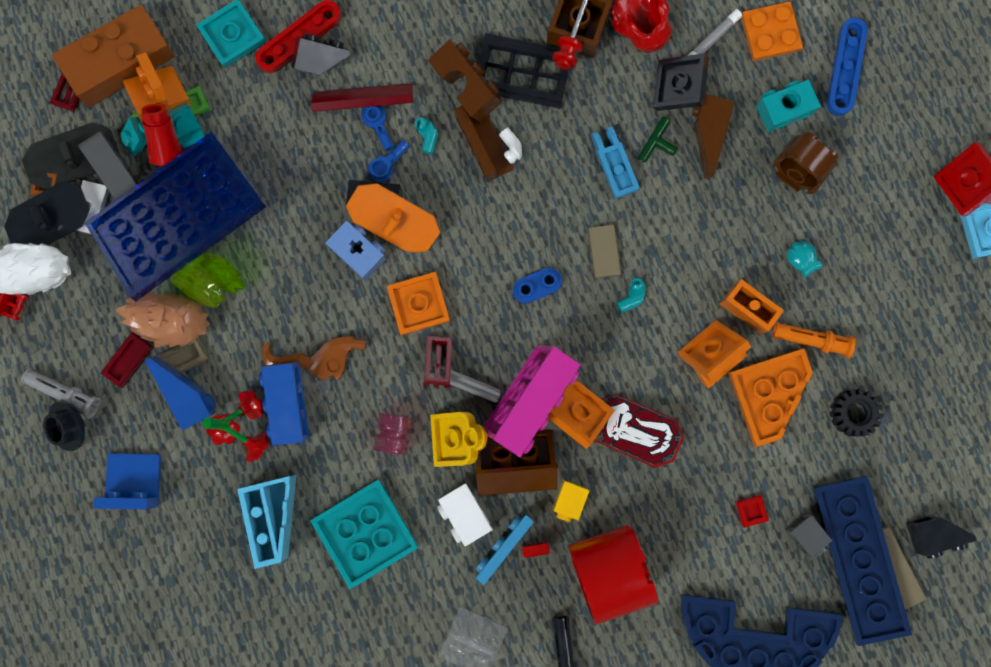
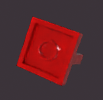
(967, 179)

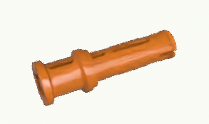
(825, 341)

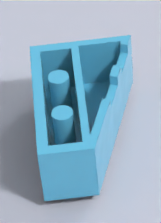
(268, 519)

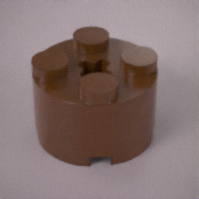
(805, 163)

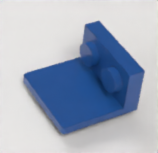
(131, 482)

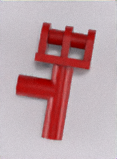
(12, 305)

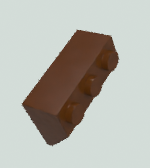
(505, 472)

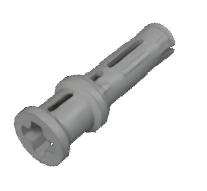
(82, 402)

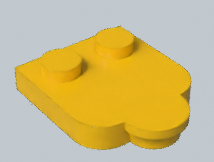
(456, 439)

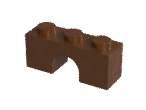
(479, 94)

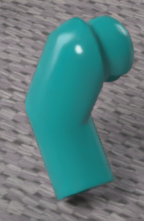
(428, 132)
(635, 296)

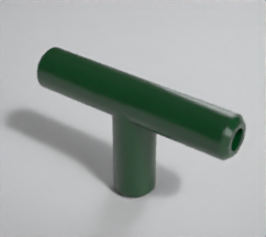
(656, 141)

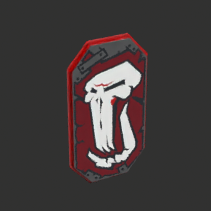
(641, 432)

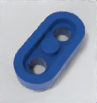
(537, 285)

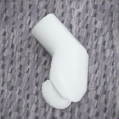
(514, 145)

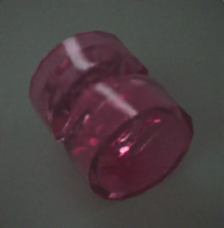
(393, 434)

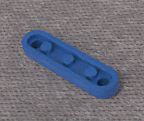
(847, 66)

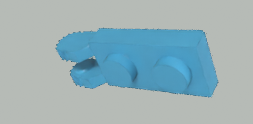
(615, 165)

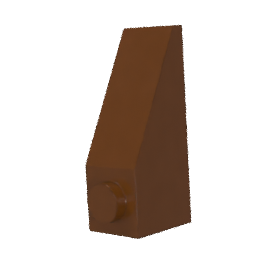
(710, 130)

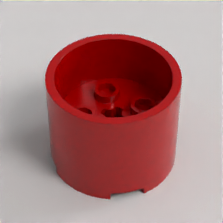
(613, 574)

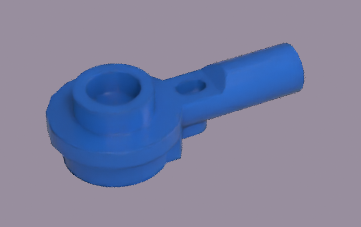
(375, 118)
(381, 168)

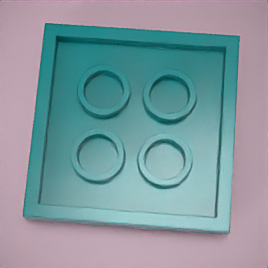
(364, 534)

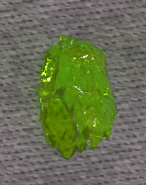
(206, 277)

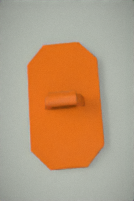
(392, 218)

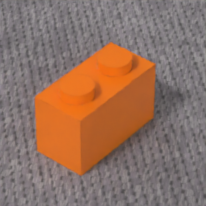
(751, 307)

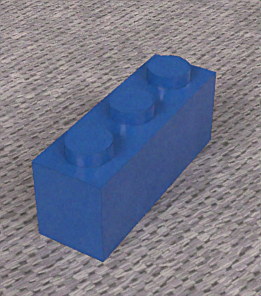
(284, 403)

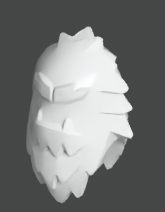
(31, 268)

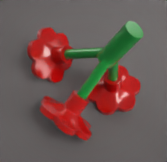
(225, 430)

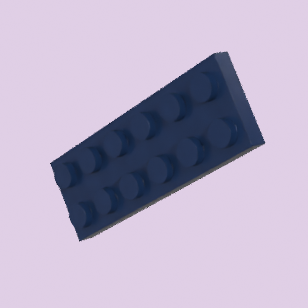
(862, 561)

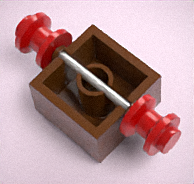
(577, 29)

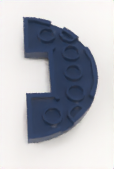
(712, 633)

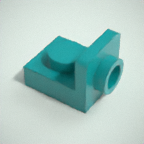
(186, 125)

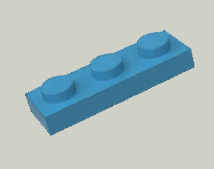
(503, 547)

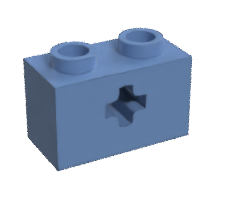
(343, 242)

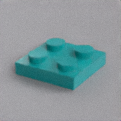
(231, 33)

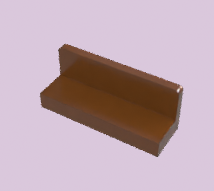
(484, 144)

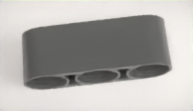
(108, 164)

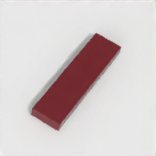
(362, 97)

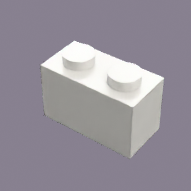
(464, 514)

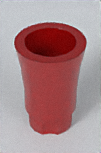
(160, 134)

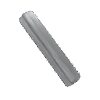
(470, 384)

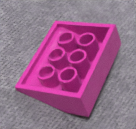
(531, 398)

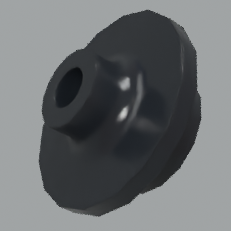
(64, 426)

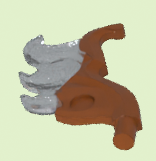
(319, 368)

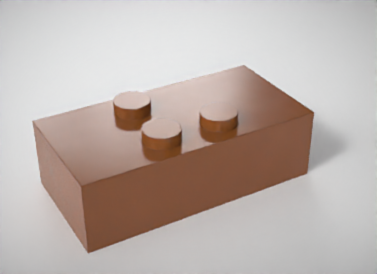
(108, 55)

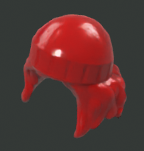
(642, 22)

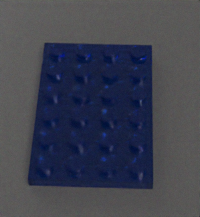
(174, 216)

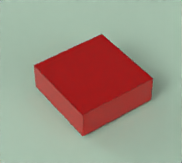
(751, 511)
(535, 549)

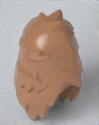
(165, 319)

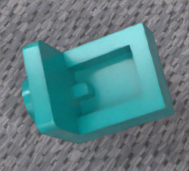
(133, 136)

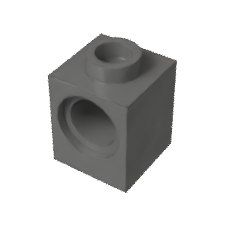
(809, 535)

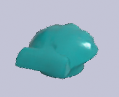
(804, 258)

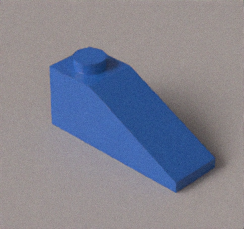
(185, 398)

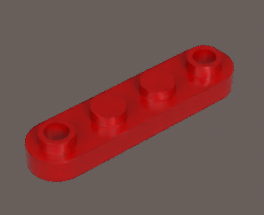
(283, 45)

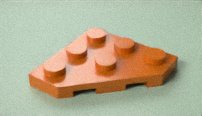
(771, 393)

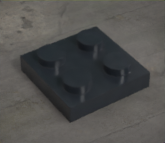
(681, 82)

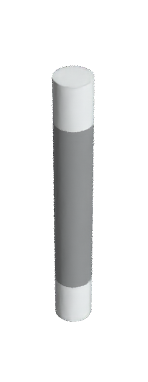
(717, 33)

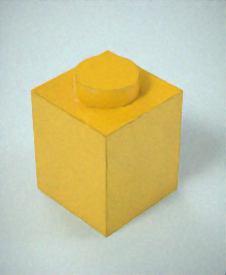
(570, 501)

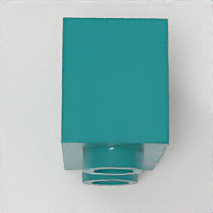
(802, 102)

